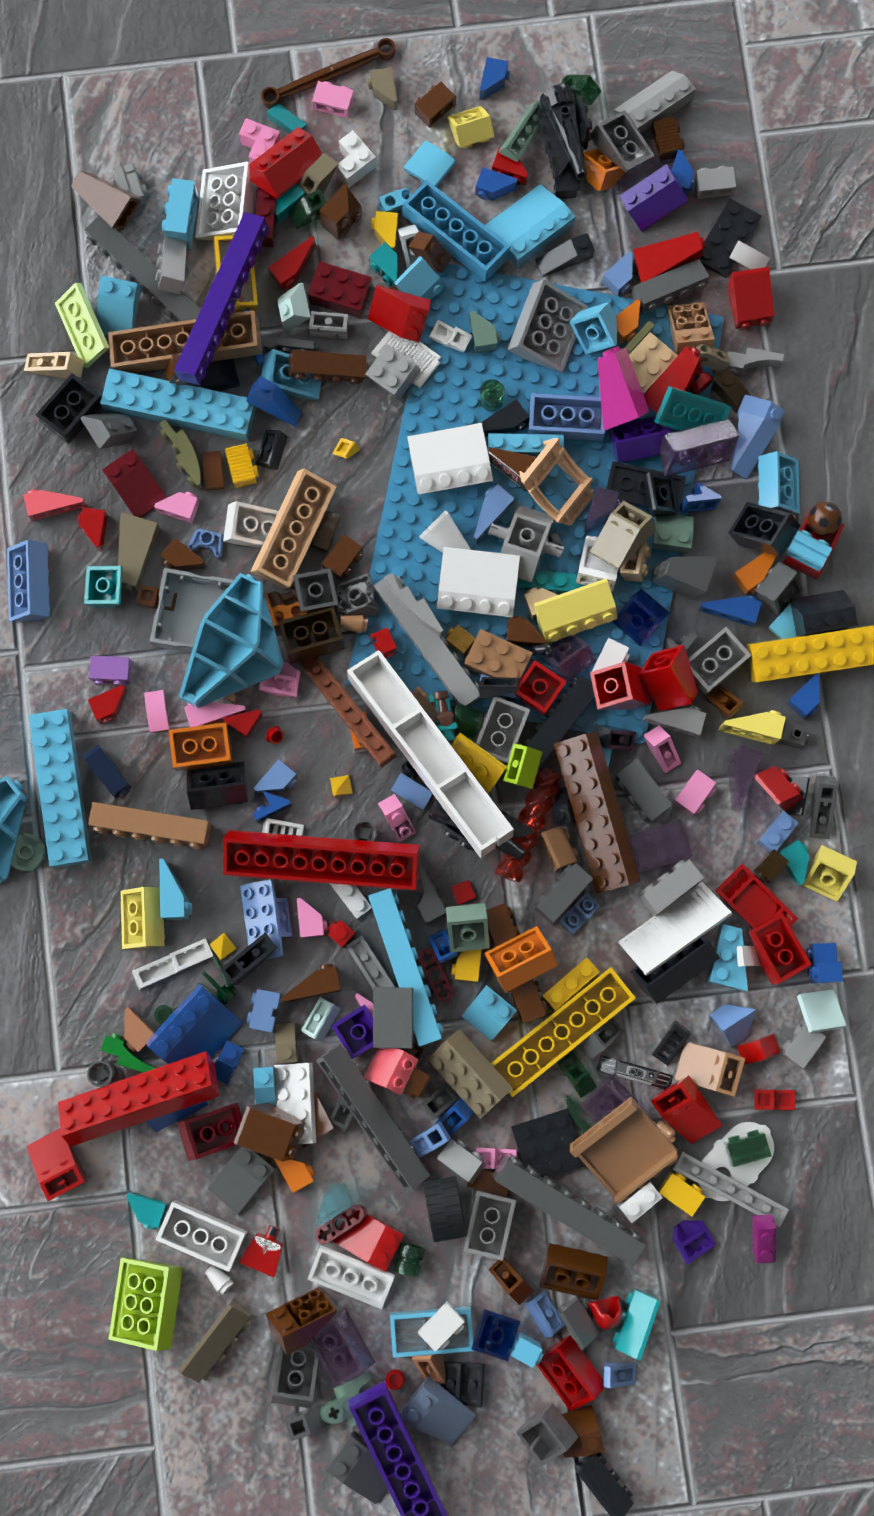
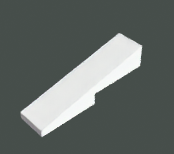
(172, 964)

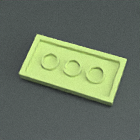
(82, 325)

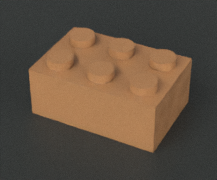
(497, 657)

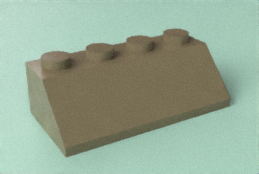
(215, 1342)

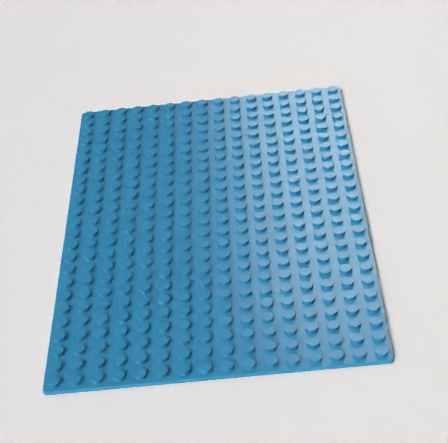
(453, 400)

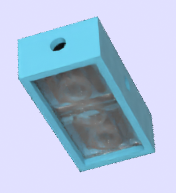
(409, 1343)

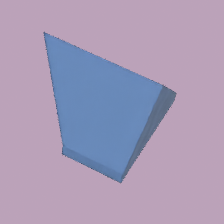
(733, 1022)

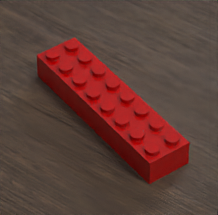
(138, 1099)

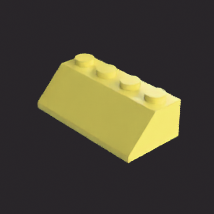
(575, 611)

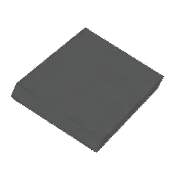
(393, 1017)

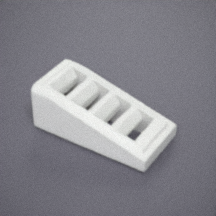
(267, 822)

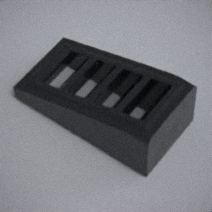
(497, 686)
(681, 1040)

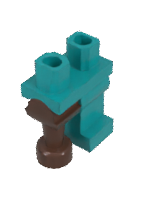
(443, 716)

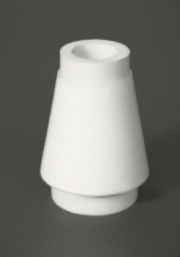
(219, 1280)

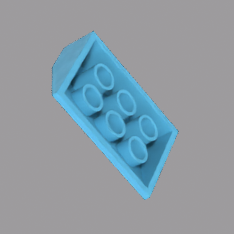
(532, 224)

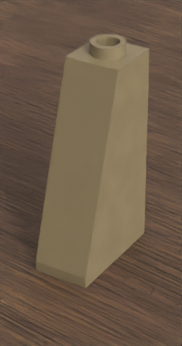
(135, 548)

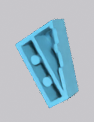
(725, 970)

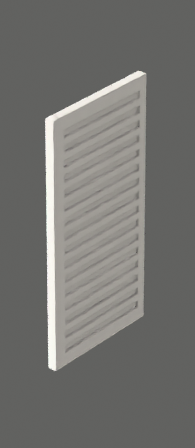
(674, 928)

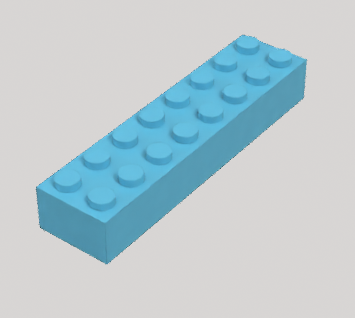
(178, 404)
(60, 788)
(403, 963)

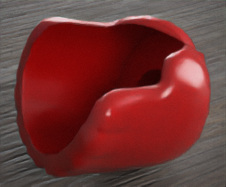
(607, 1312)

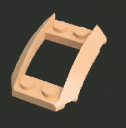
(539, 469)

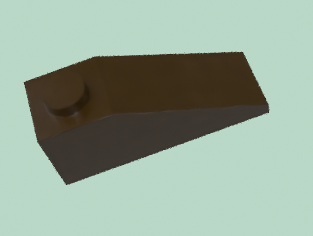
(730, 389)

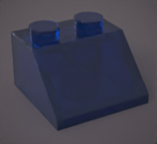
(641, 617)
(495, 1334)

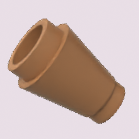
(354, 623)

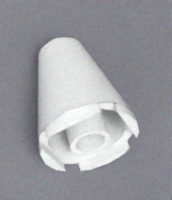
(444, 533)

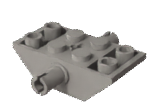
(528, 539)

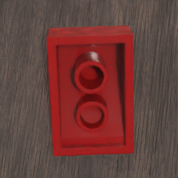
(399, 312)
(778, 949)
(371, 1241)

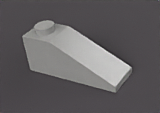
(685, 720)

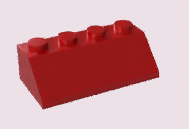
(284, 163)

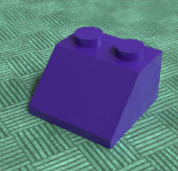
(355, 1031)

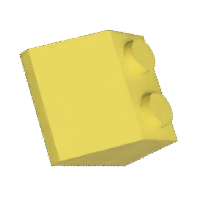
(471, 127)
(830, 873)

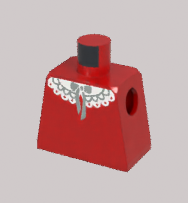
(264, 1252)

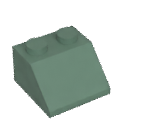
(673, 533)
(467, 927)

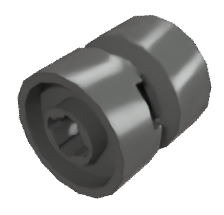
(364, 831)
(101, 1073)

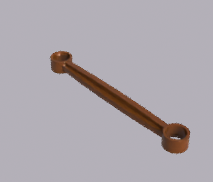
(328, 73)

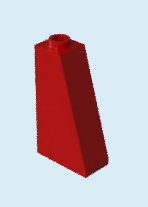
(667, 255)
(677, 375)

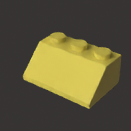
(141, 918)

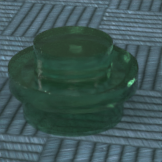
(162, 1013)

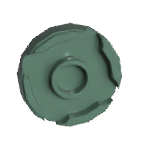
(31, 855)

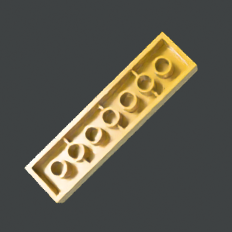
(811, 653)
(563, 1030)

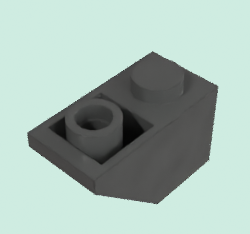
(305, 1423)

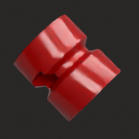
(701, 383)

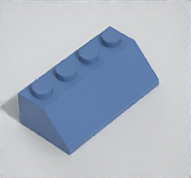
(28, 581)

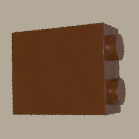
(270, 1131)

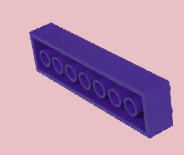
(395, 1453)

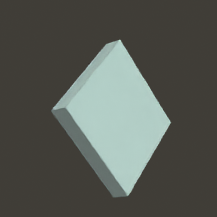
(821, 1011)

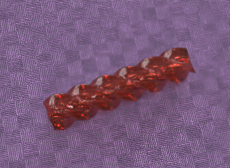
(537, 804)

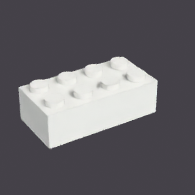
(201, 1235)

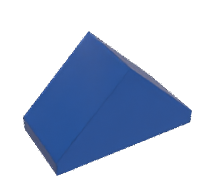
(441, 947)

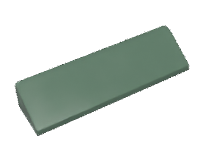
(522, 133)

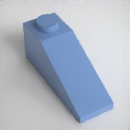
(494, 507)

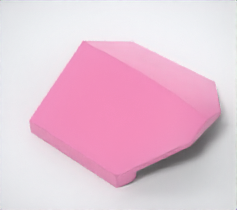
(283, 684)

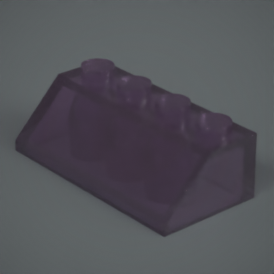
(698, 447)

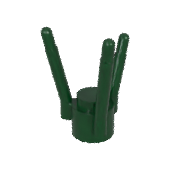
(224, 993)

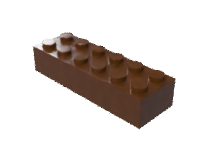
(526, 995)

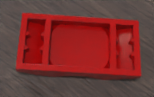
(752, 899)

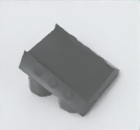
(357, 597)

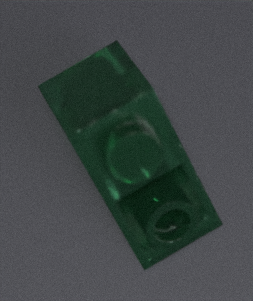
(584, 87)
(307, 209)

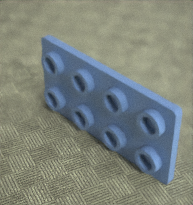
(265, 914)

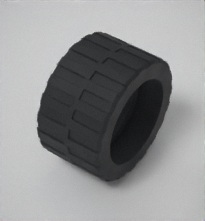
(444, 1209)

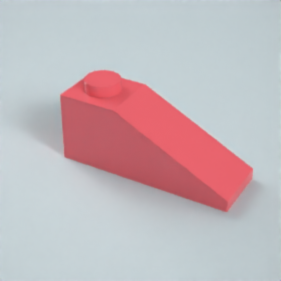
(46, 504)

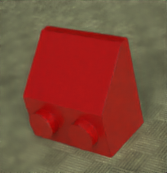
(779, 788)

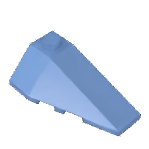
(756, 427)

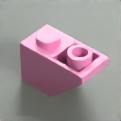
(397, 817)

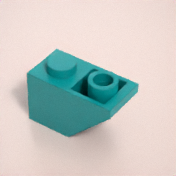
(385, 262)

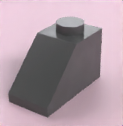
(601, 1038)

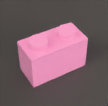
(333, 99)
(695, 792)

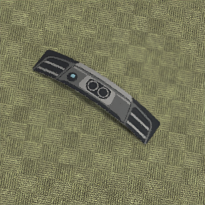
(634, 1072)

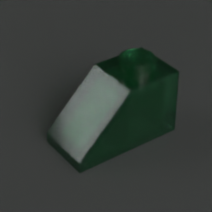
(576, 1074)

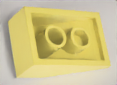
(760, 727)

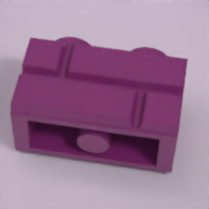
(764, 1238)

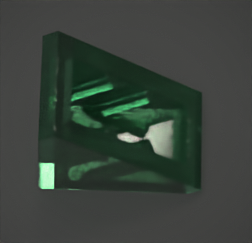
(468, 720)

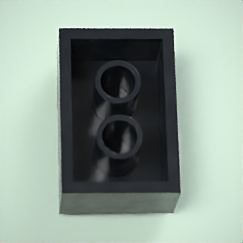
(67, 406)
(764, 529)

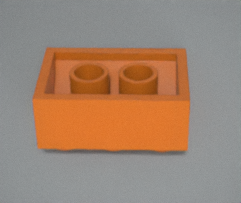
(521, 959)

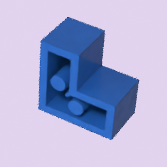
(824, 963)

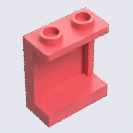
(390, 1069)

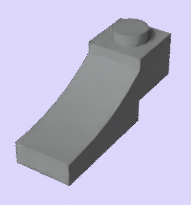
(753, 358)

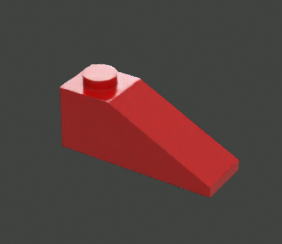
(290, 266)

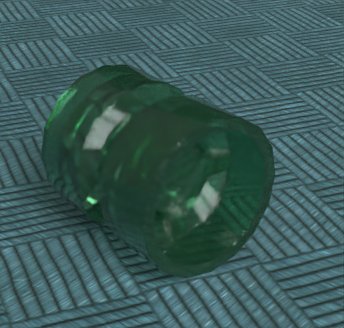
(490, 399)
(409, 1259)

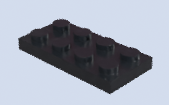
(733, 225)
(630, 485)

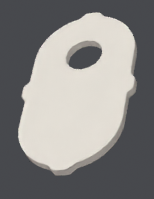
(744, 1173)

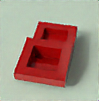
(774, 1099)

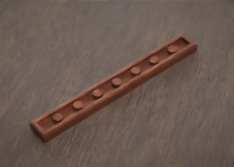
(348, 711)

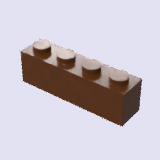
(327, 366)

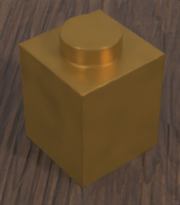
(459, 640)

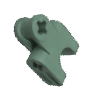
(340, 1404)

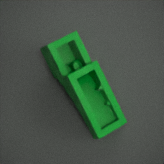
(116, 1046)

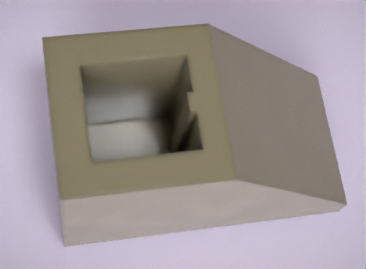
(319, 174)

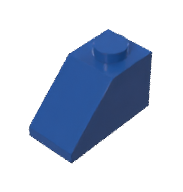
(494, 77)
(683, 172)
(494, 184)
(806, 698)
(456, 1116)

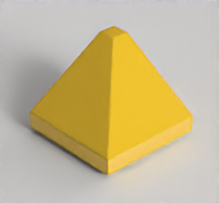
(346, 448)
(341, 786)
(222, 946)

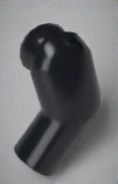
(542, 648)

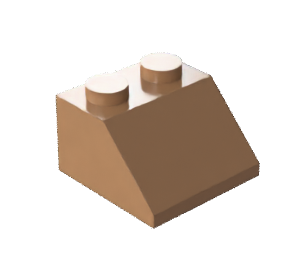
(558, 848)

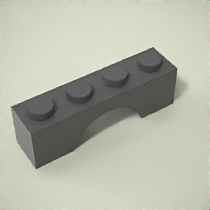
(431, 905)

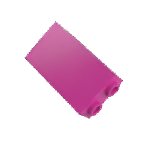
(619, 389)

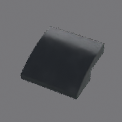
(465, 1382)

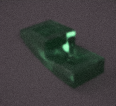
(574, 1109)

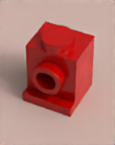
(384, 643)

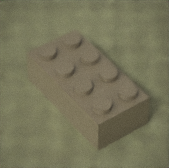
(470, 1074)

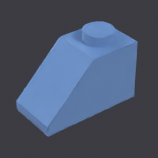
(619, 276)
(277, 779)

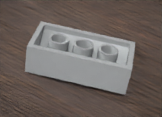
(658, 100)

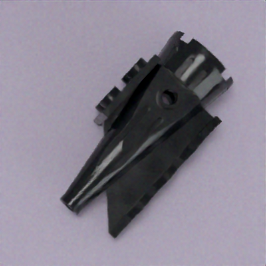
(564, 129)
(452, 831)

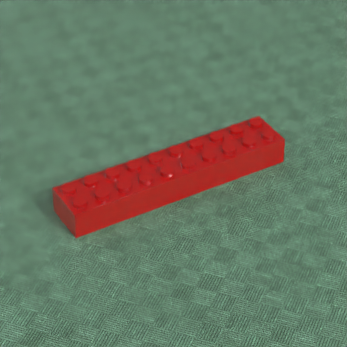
(321, 860)

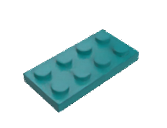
(687, 410)

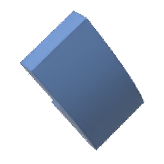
(578, 914)

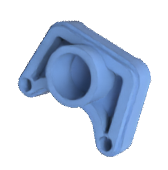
(207, 540)

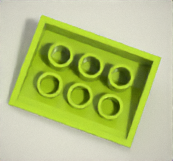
(145, 1304)

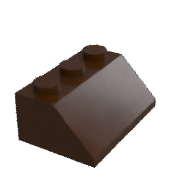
(573, 1271)

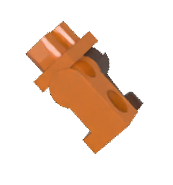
(279, 610)

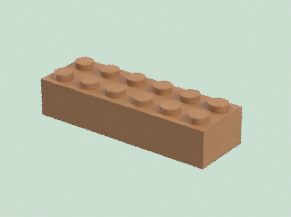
(152, 825)

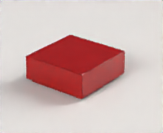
(463, 892)

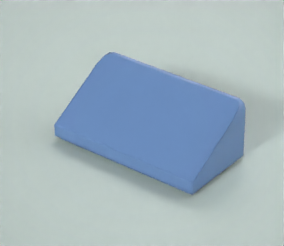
(412, 791)
(545, 1314)

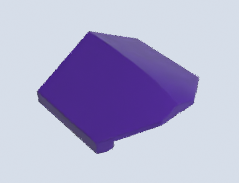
(692, 1239)

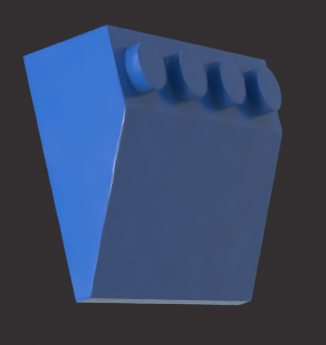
(194, 1027)

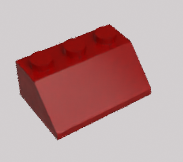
(571, 1373)

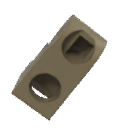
(714, 358)

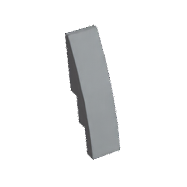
(419, 610)

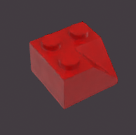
(540, 688)

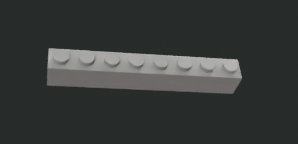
(432, 648)

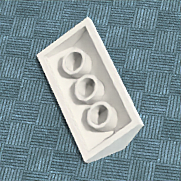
(351, 1277)

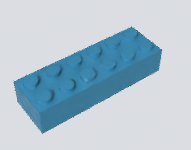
(456, 230)

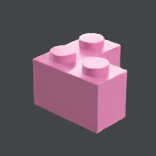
(258, 138)

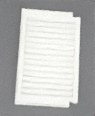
(417, 352)

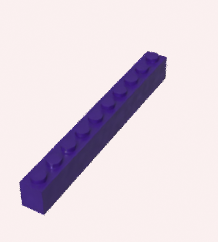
(221, 299)

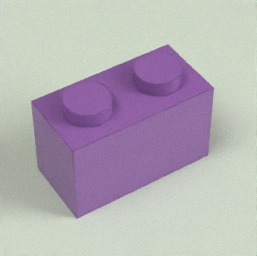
(110, 670)

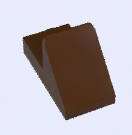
(724, 701)

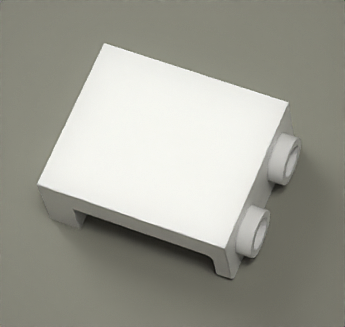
(593, 568)

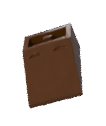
(300, 1319)

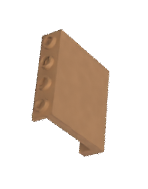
(625, 1150)

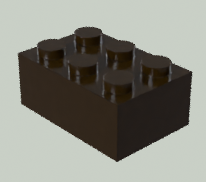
(311, 635)

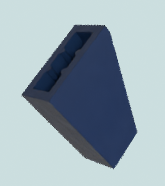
(107, 771)

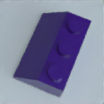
(654, 198)
(637, 439)

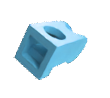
(393, 201)

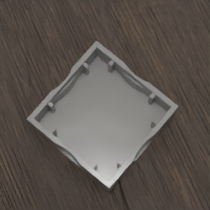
(195, 597)

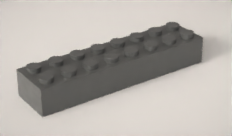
(569, 1210)

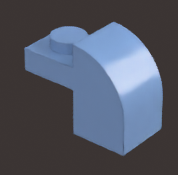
(430, 1139)

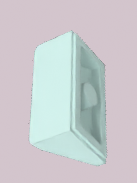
(320, 1019)

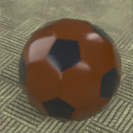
(824, 518)

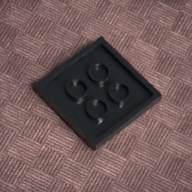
(546, 1143)

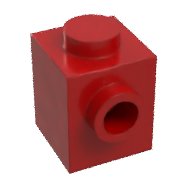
(341, 933)

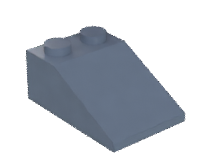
(437, 1412)

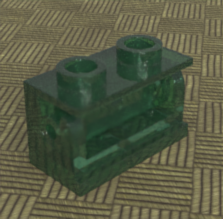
(747, 1148)

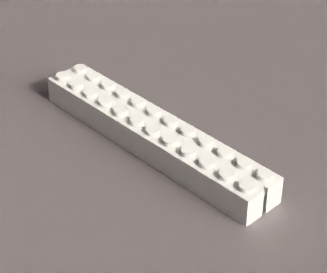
(430, 754)

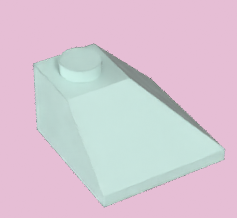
(293, 308)

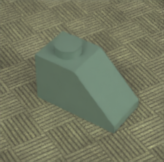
(483, 333)

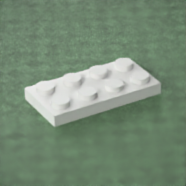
(296, 1095)

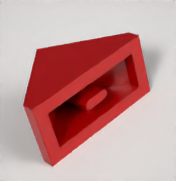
(244, 722)
(759, 1049)

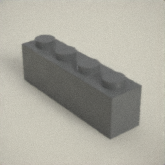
(671, 286)

